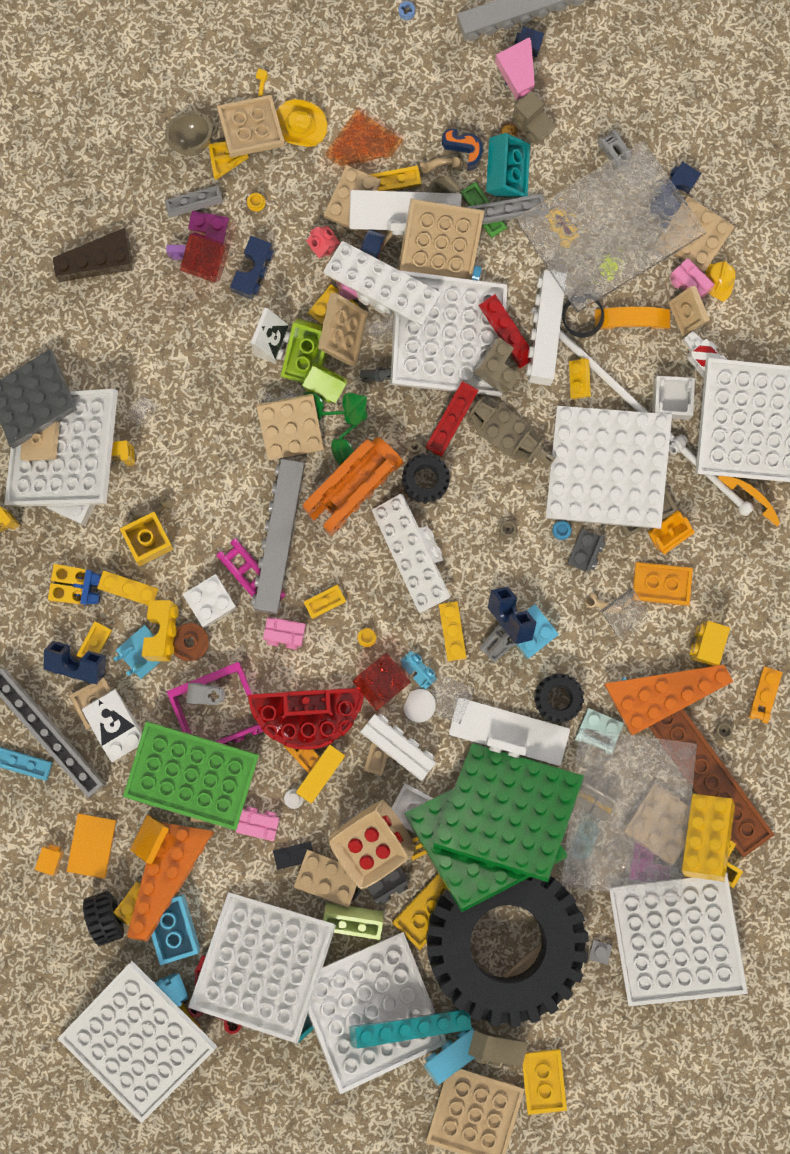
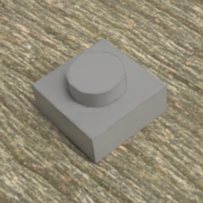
(600, 952)

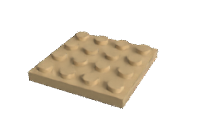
(440, 239)
(475, 1114)

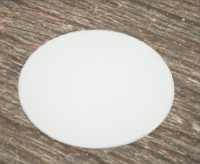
(419, 705)

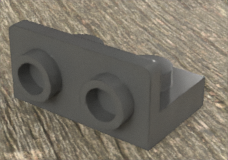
(585, 551)
(388, 885)

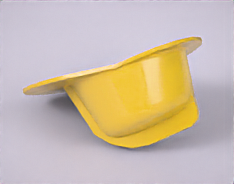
(723, 277)

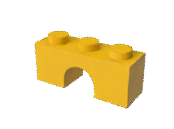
(161, 645)

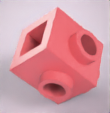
(322, 241)

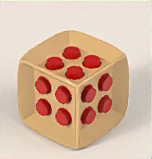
(372, 844)

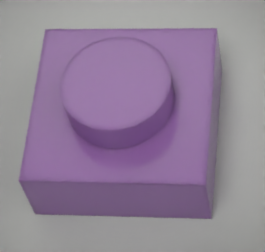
(176, 252)

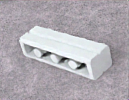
(398, 747)

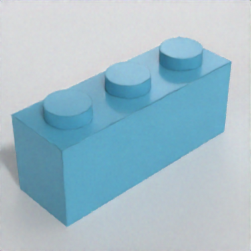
(450, 1059)

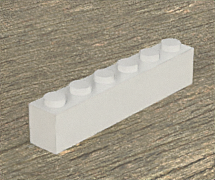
(546, 331)

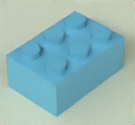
(175, 933)

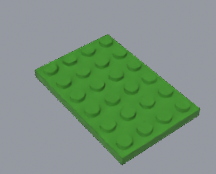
(191, 775)

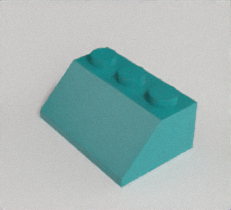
(508, 166)

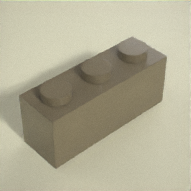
(497, 1049)

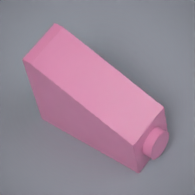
(517, 68)

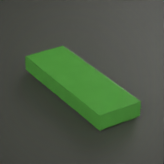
(474, 196)

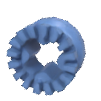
(409, 15)

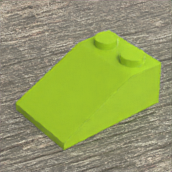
(302, 350)

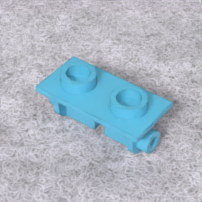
(413, 662)

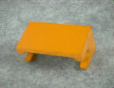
(672, 532)

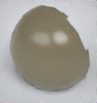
(189, 133)

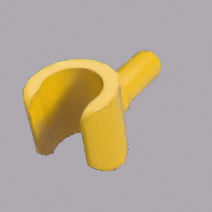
(263, 76)

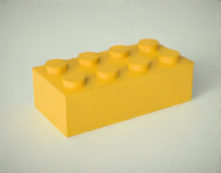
(708, 837)

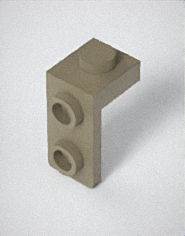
(444, 184)

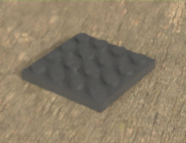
(33, 398)

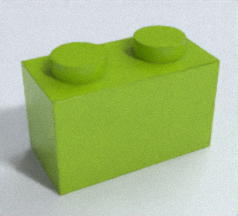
(324, 382)

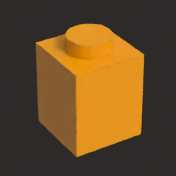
(49, 859)

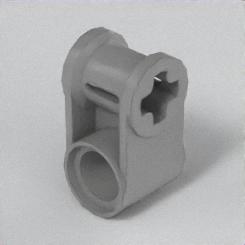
(201, 694)

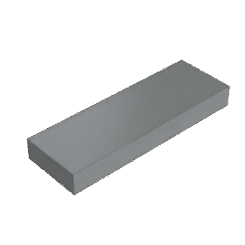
(193, 201)

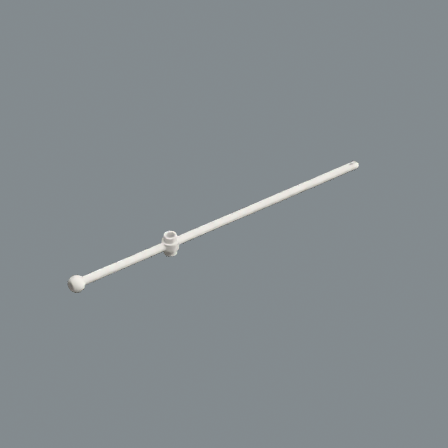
(677, 443)

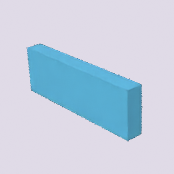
(25, 764)

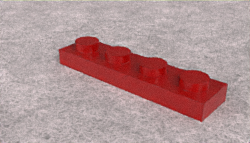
(506, 329)
(452, 418)

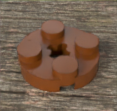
(194, 652)

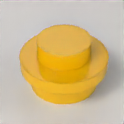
(256, 202)
(366, 637)

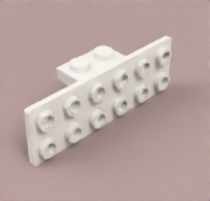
(389, 208)
(381, 284)
(413, 552)
(512, 733)

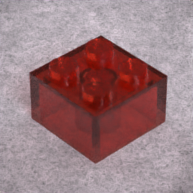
(204, 257)
(381, 681)

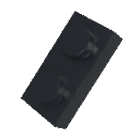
(291, 855)

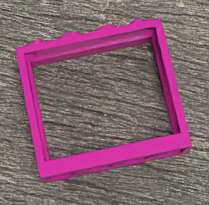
(207, 679)

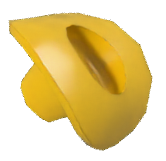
(302, 123)

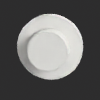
(292, 799)

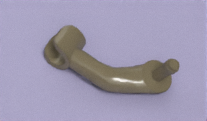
(165, 502)

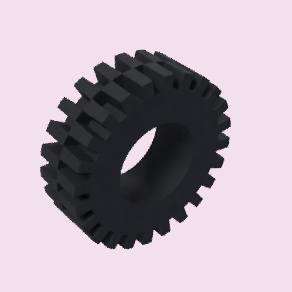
(518, 996)

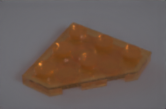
(362, 141)

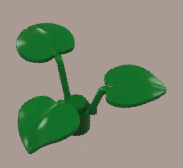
(355, 412)

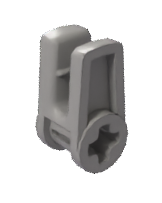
(611, 142)
(496, 644)

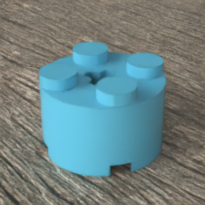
(174, 988)

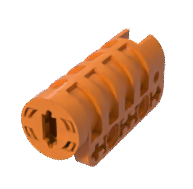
(353, 483)

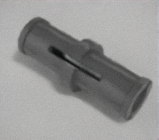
(378, 374)

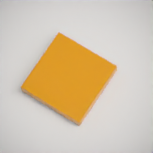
(149, 839)

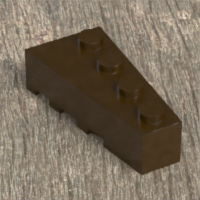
(99, 257)

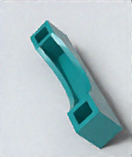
(410, 1028)

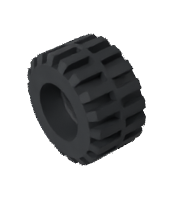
(429, 462)
(571, 686)
(100, 918)

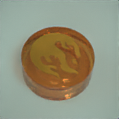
(510, 129)

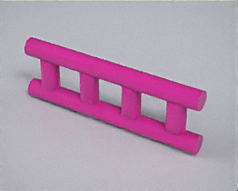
(238, 573)

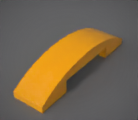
(634, 317)
(769, 511)

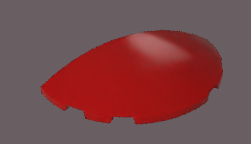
(306, 717)

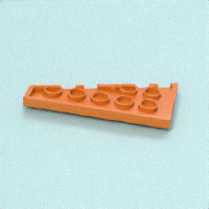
(653, 698)
(165, 877)

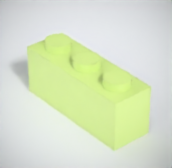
(354, 920)

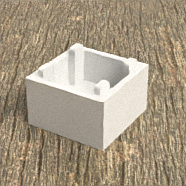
(674, 396)

